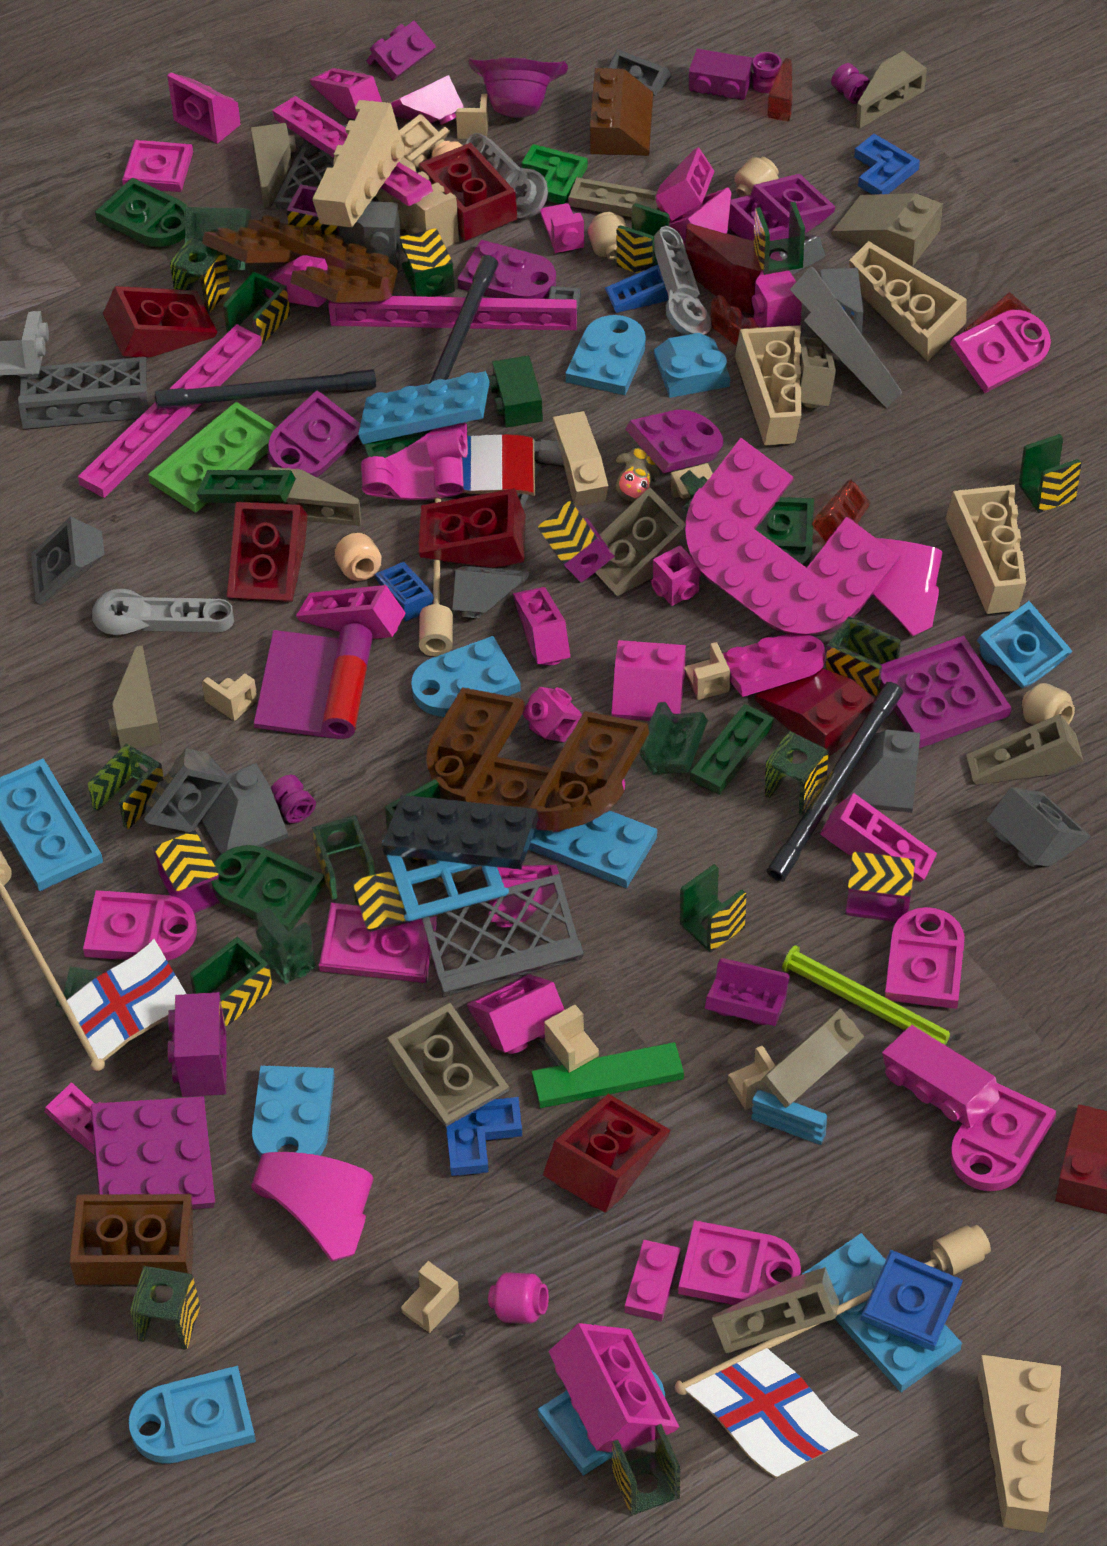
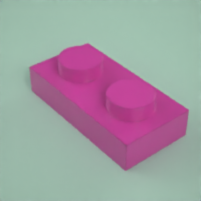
(652, 1280)

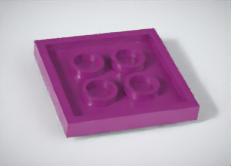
(944, 691)
(153, 1148)

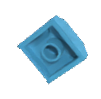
(691, 365)
(1023, 646)

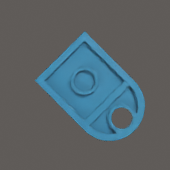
(608, 358)
(474, 667)
(293, 1109)
(194, 1416)
(571, 1433)

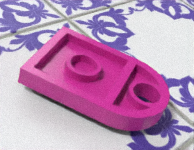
(1000, 349)
(774, 662)
(128, 922)
(925, 963)
(1002, 1140)
(733, 1263)

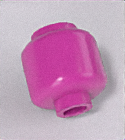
(518, 1298)

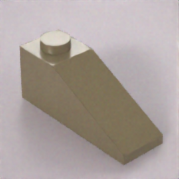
(892, 85)
(273, 158)
(816, 372)
(322, 500)
(134, 706)
(1028, 753)
(813, 1057)
(778, 1311)

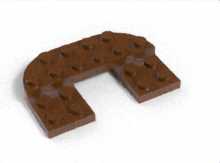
(350, 272)
(570, 794)

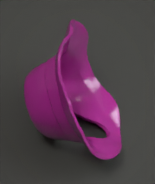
(517, 84)

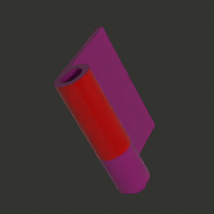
(314, 682)

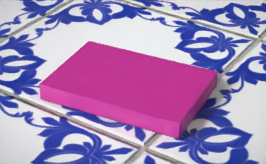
(387, 953)

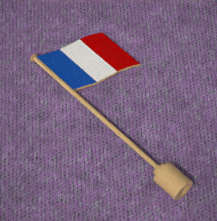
(490, 466)

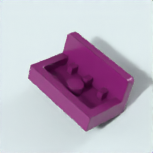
(402, 50)
(748, 992)

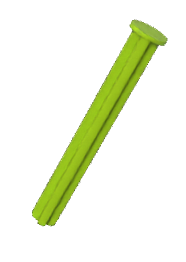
(860, 995)

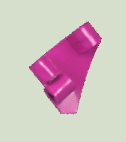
(421, 471)
(911, 586)
(320, 1194)

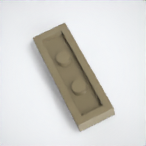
(609, 197)

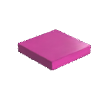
(159, 164)

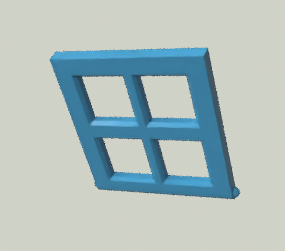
(442, 869)

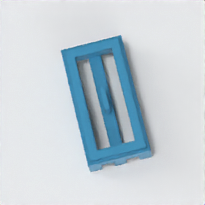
(793, 1119)

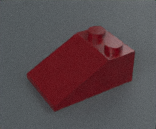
(480, 191)
(724, 264)
(156, 320)
(474, 530)
(266, 551)
(819, 708)
(604, 1152)
(1085, 1162)

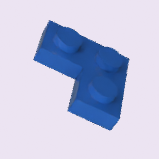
(888, 165)
(469, 1134)

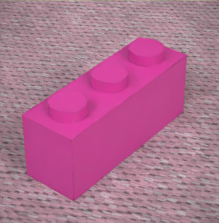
(940, 1076)

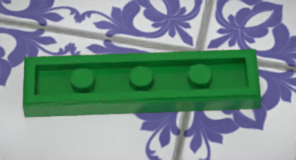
(608, 1075)

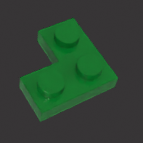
(558, 170)

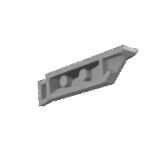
(843, 337)

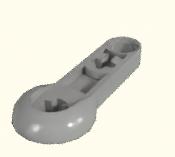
(518, 178)
(683, 307)
(158, 613)

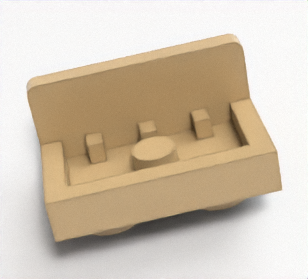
(420, 139)

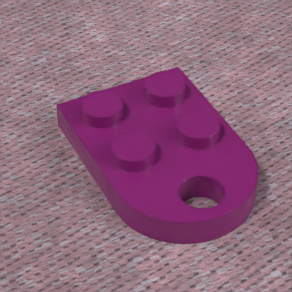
(514, 273)
(314, 435)
(676, 438)

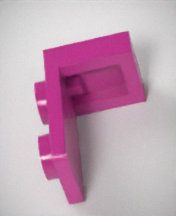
(563, 227)

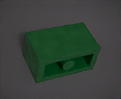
(516, 391)

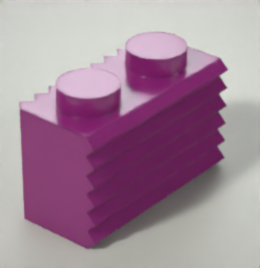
(720, 74)

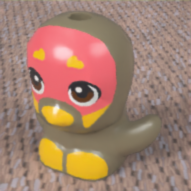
(636, 475)

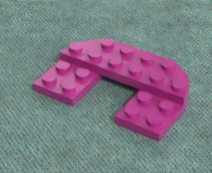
(763, 575)

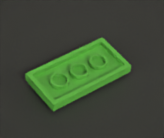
(227, 443)

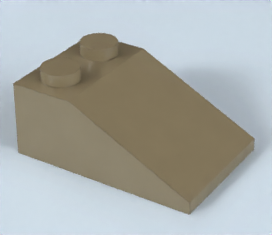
(893, 222)
(637, 538)
(445, 1065)

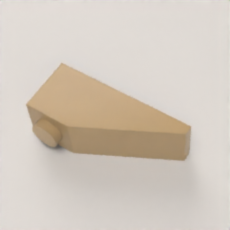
(581, 459)

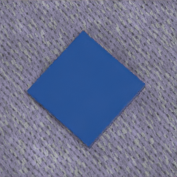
(911, 1300)

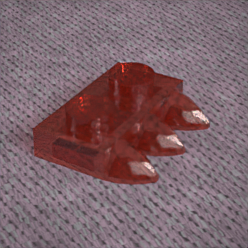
(729, 319)

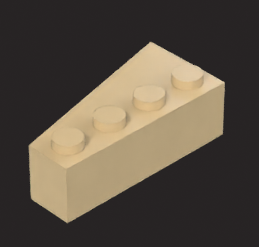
(359, 165)
(431, 212)
(909, 300)
(771, 377)
(989, 543)
(1021, 1426)

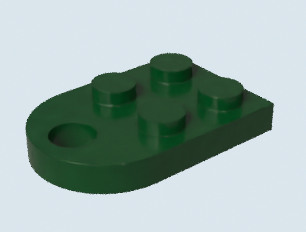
(144, 214)
(791, 527)
(266, 882)

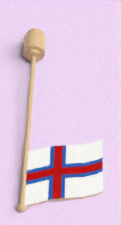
(117, 1002)
(773, 1408)

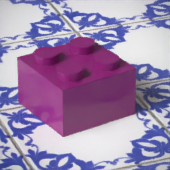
(198, 1044)

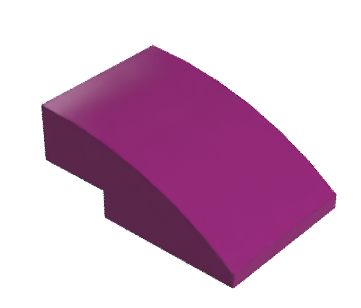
(774, 201)

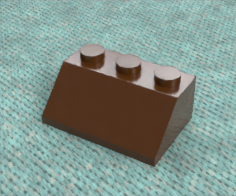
(620, 114)
(129, 1231)

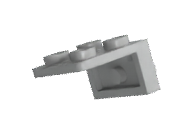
(25, 355)

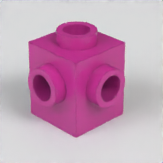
(675, 576)
(551, 714)

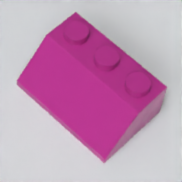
(611, 1386)

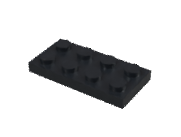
(460, 832)

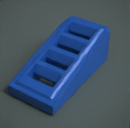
(648, 279)
(414, 604)

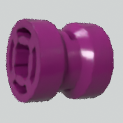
(765, 69)
(849, 81)
(292, 799)

